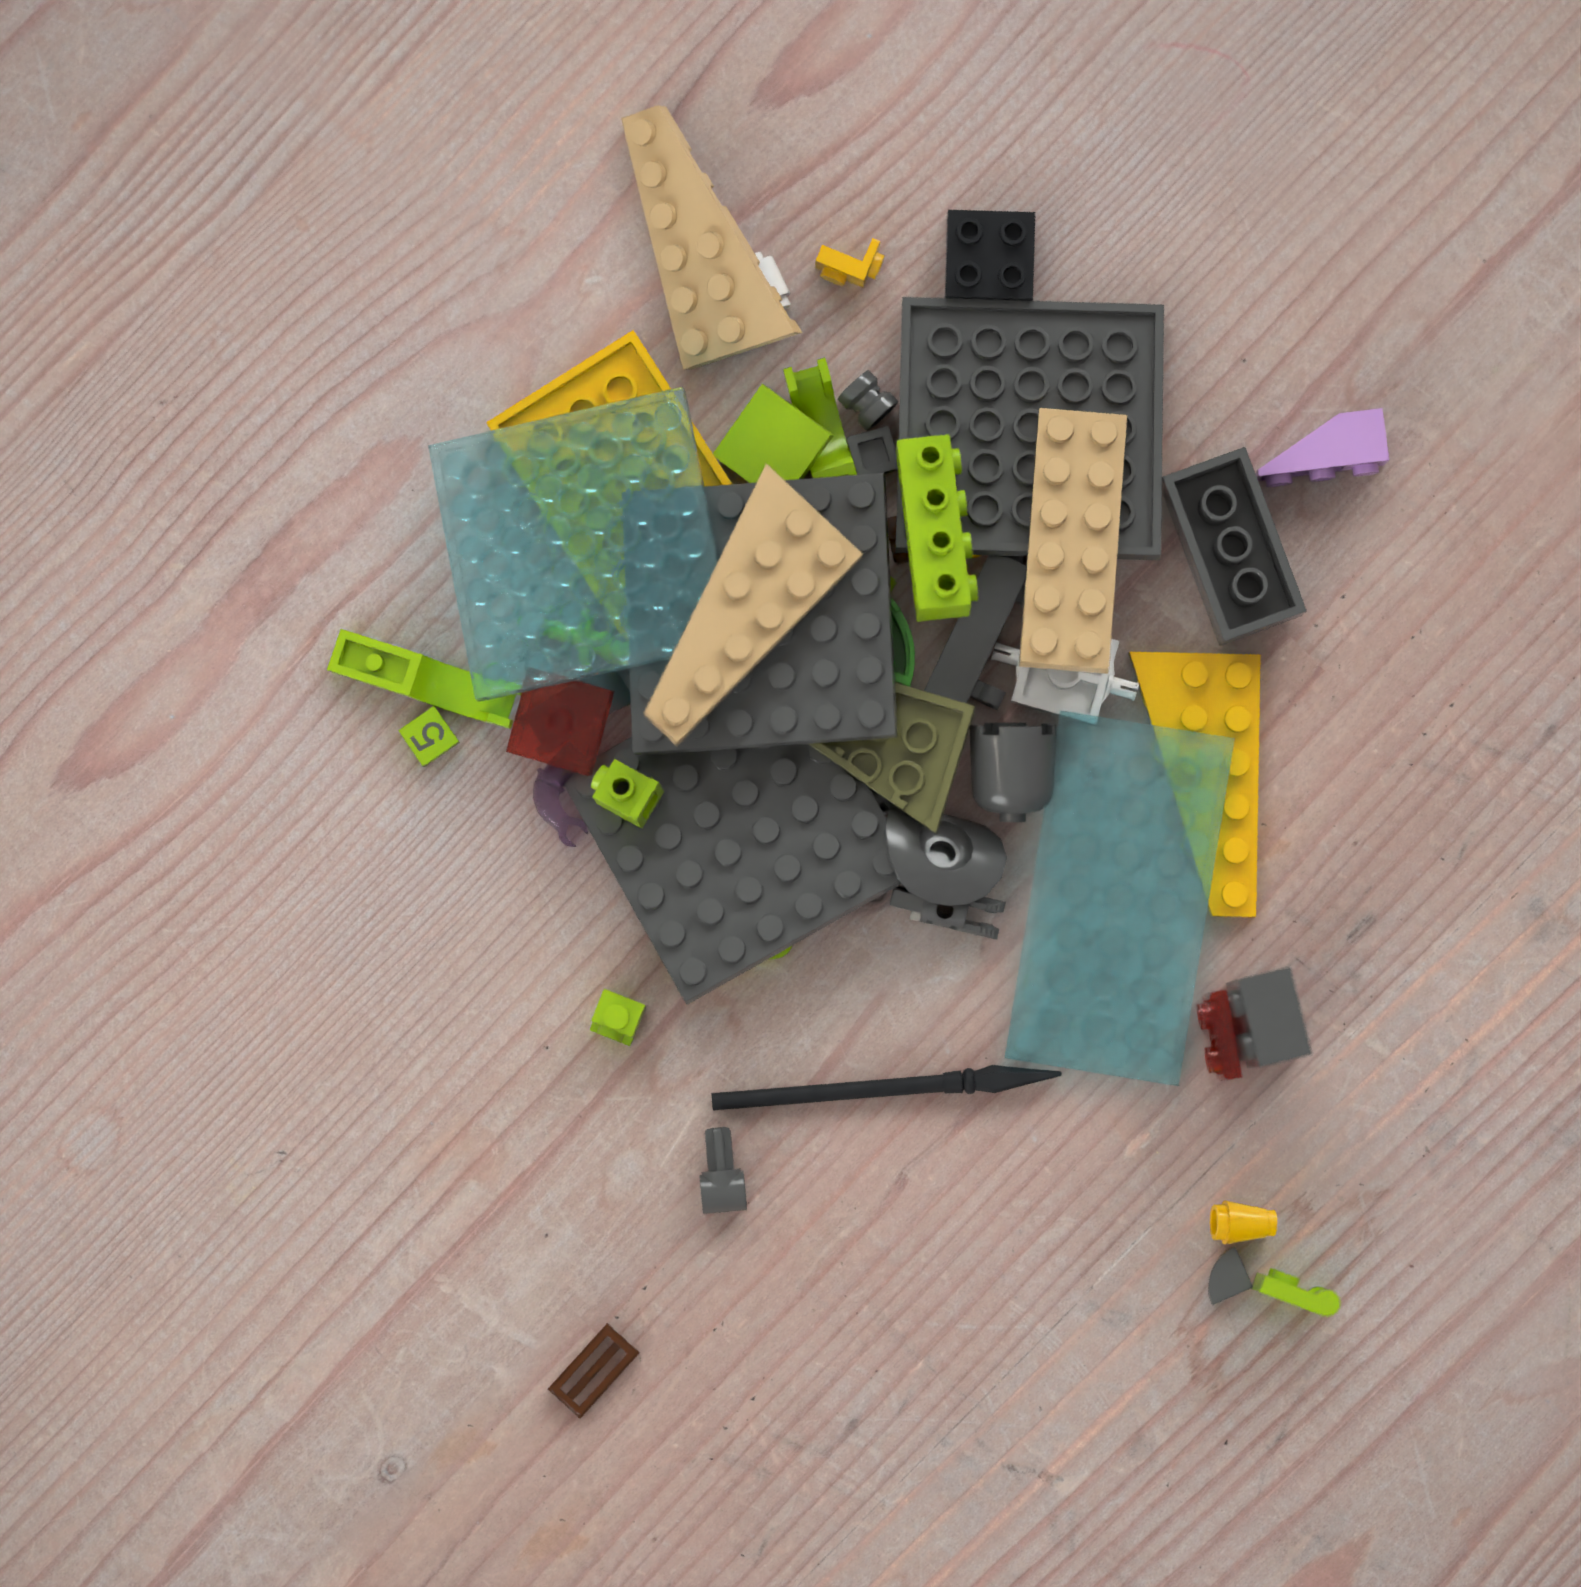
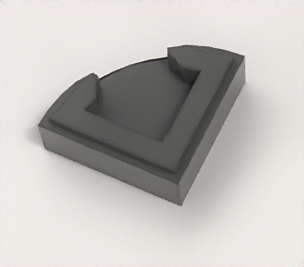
(1227, 1277)

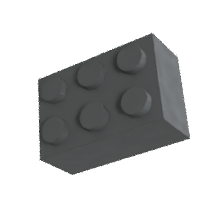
(1268, 1018)

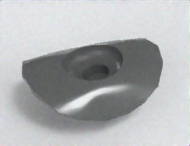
(944, 867)

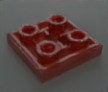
(1216, 1017)

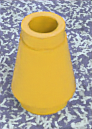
(1241, 1222)

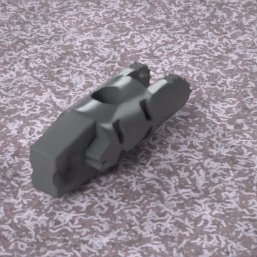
(929, 913)

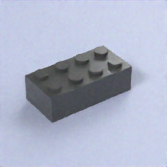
(1232, 546)

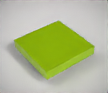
(772, 434)

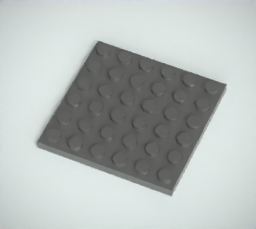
(989, 368)
(832, 669)
(739, 854)

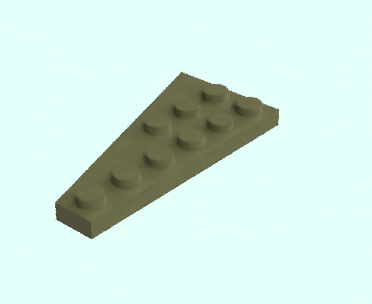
(919, 764)

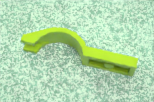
(814, 395)
(415, 677)

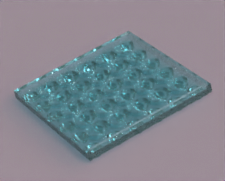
(575, 541)

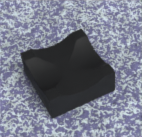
(990, 255)

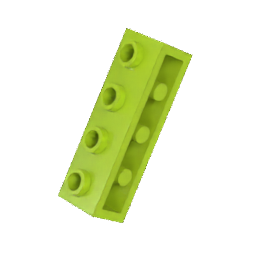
(934, 527)

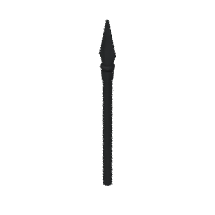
(988, 1079)

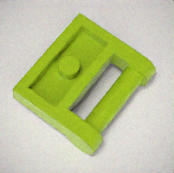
(1284, 1287)

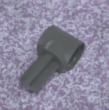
(722, 1185)

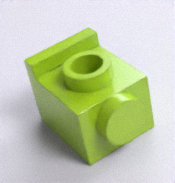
(635, 804)
(617, 1017)

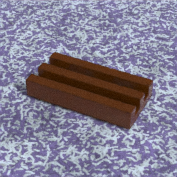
(618, 1342)

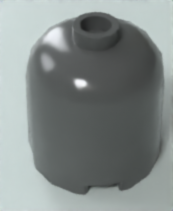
(1012, 767)

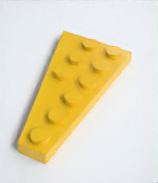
(1217, 698)

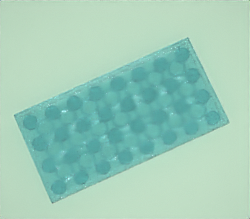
(1119, 898)

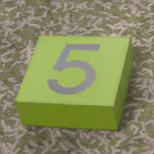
(429, 736)

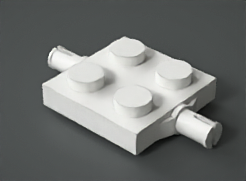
(1064, 689)

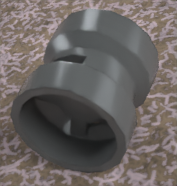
(865, 397)

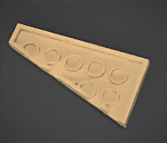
(703, 259)
(761, 588)

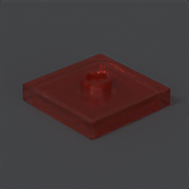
(561, 725)

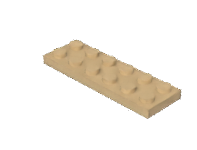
(1073, 541)

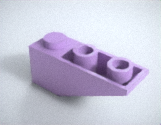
(1343, 443)

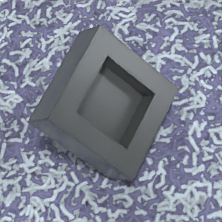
(873, 451)

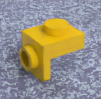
(839, 267)

